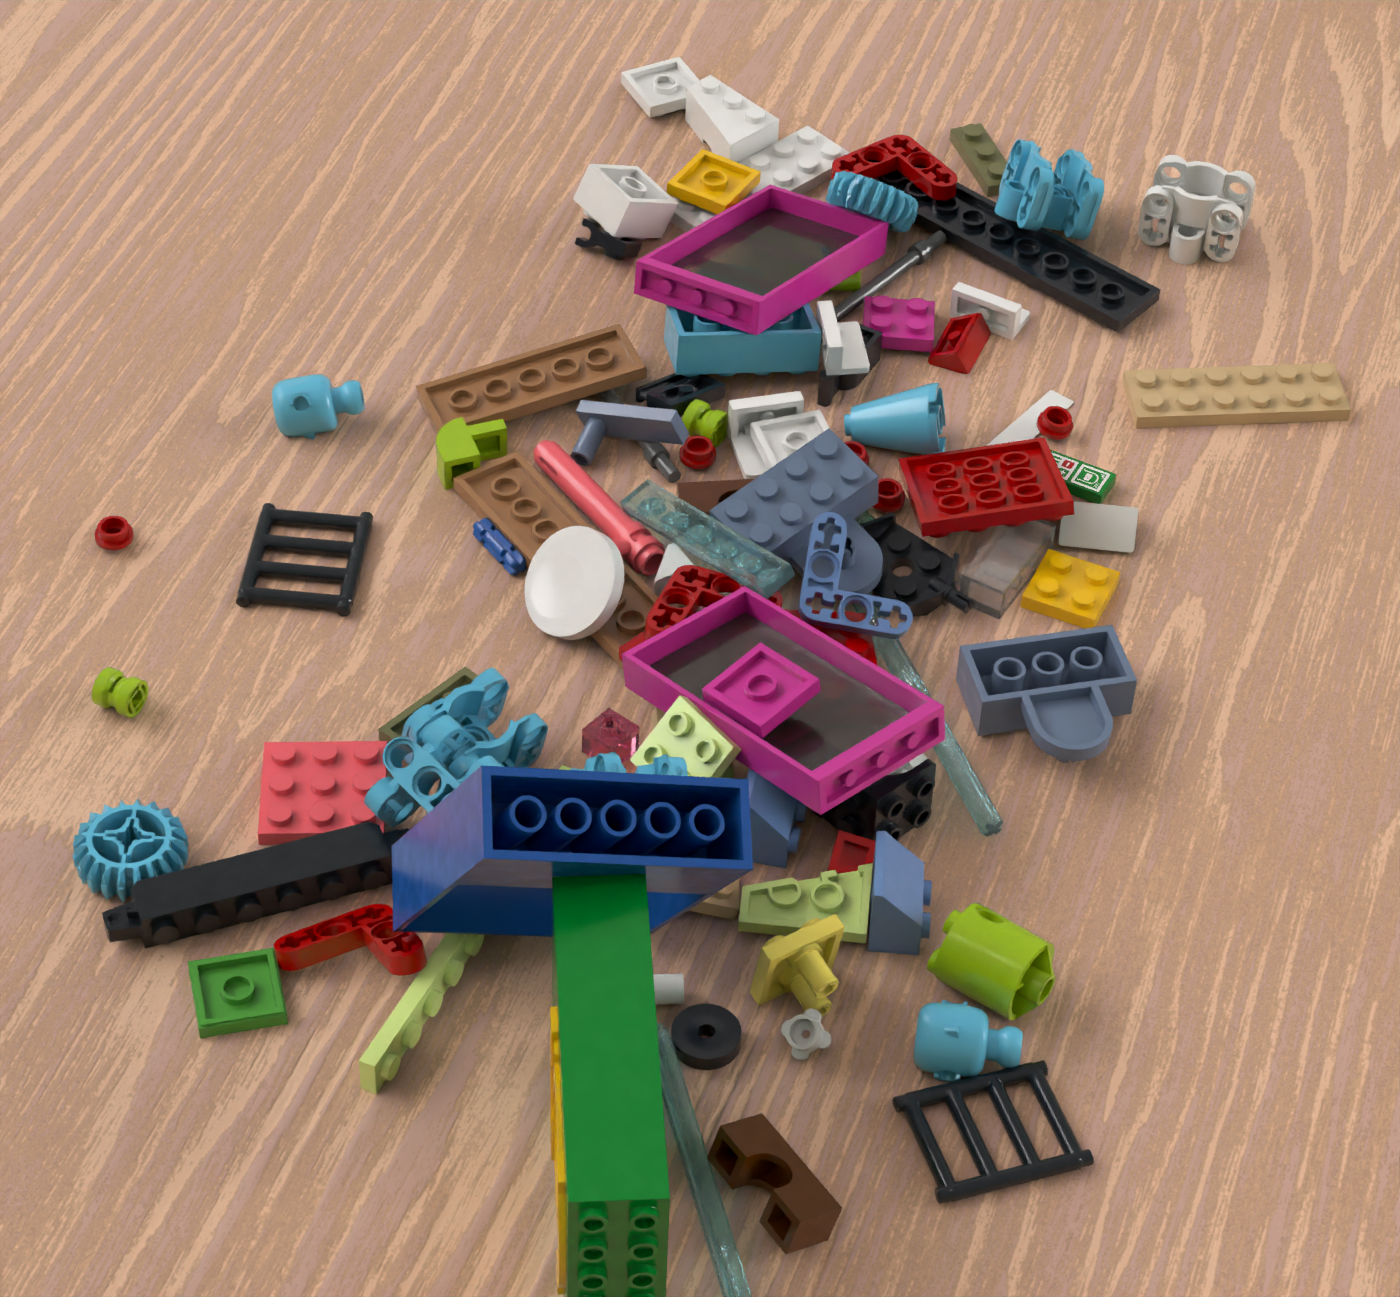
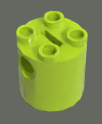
(994, 961)

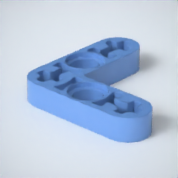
(828, 589)

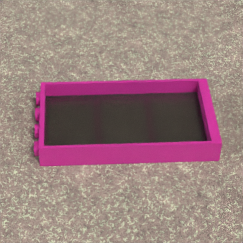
(761, 259)
(828, 748)

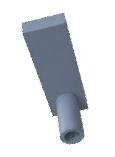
(627, 422)

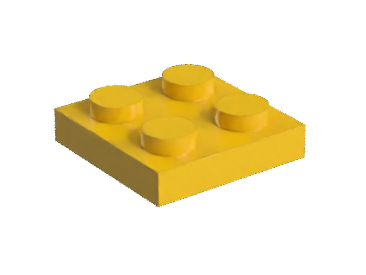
(713, 182)
(1070, 589)

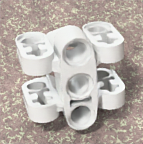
(1196, 210)

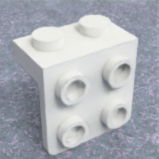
(753, 409)

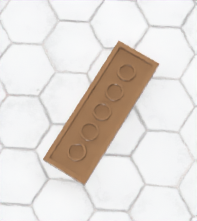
(534, 379)

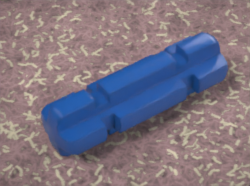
(499, 546)

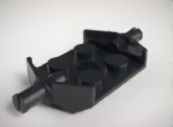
(933, 572)

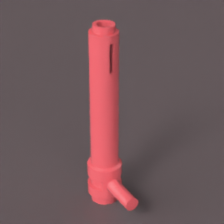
(630, 536)

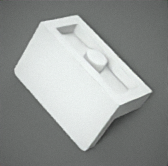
(1000, 314)
(841, 343)
(1099, 527)

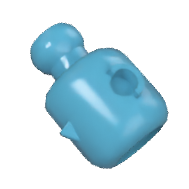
(312, 404)
(957, 1040)

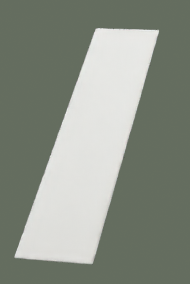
(1025, 426)

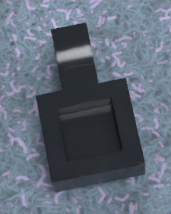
(613, 247)

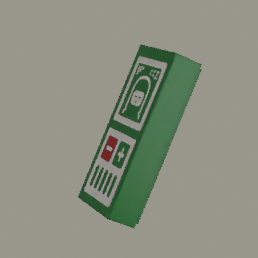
(1085, 479)

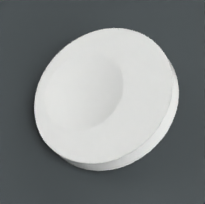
(574, 582)

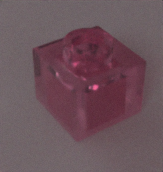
(610, 734)

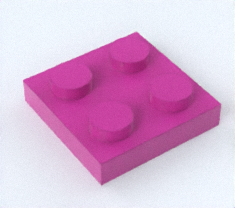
(903, 322)
(761, 689)

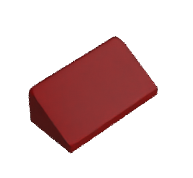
(961, 343)

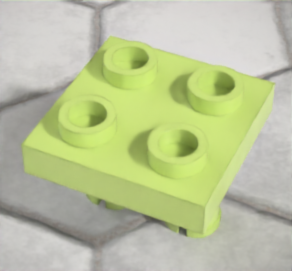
(689, 735)

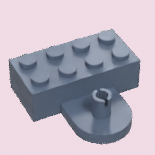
(788, 497)
(1051, 684)

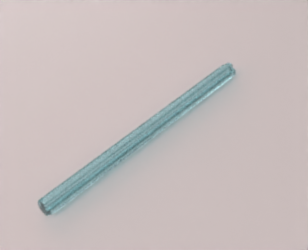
(949, 750)
(699, 1173)

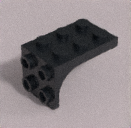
(888, 805)

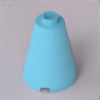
(901, 421)

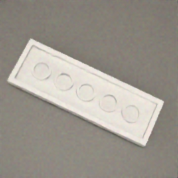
(791, 164)

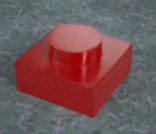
(850, 852)

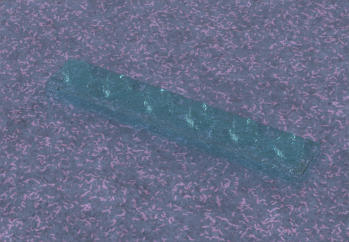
(707, 539)

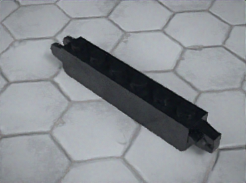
(255, 885)

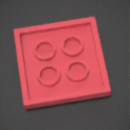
(317, 787)

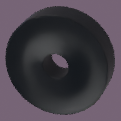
(706, 1052)

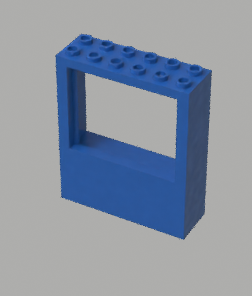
(500, 837)

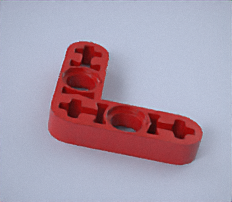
(901, 154)
(693, 588)
(368, 926)

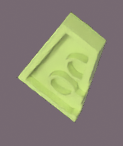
(788, 904)

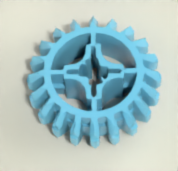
(873, 199)
(128, 847)

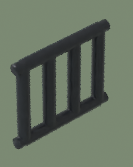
(264, 541)
(990, 1178)

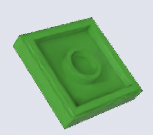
(237, 992)

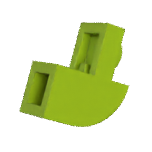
(464, 447)

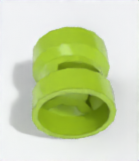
(705, 422)
(117, 691)

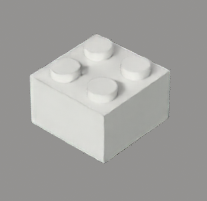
(625, 201)

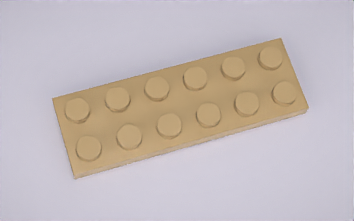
(1235, 395)

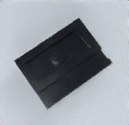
(679, 391)

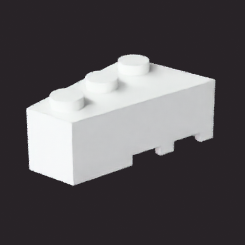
(728, 120)

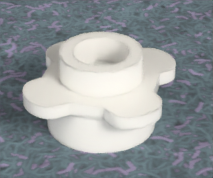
(794, 1030)

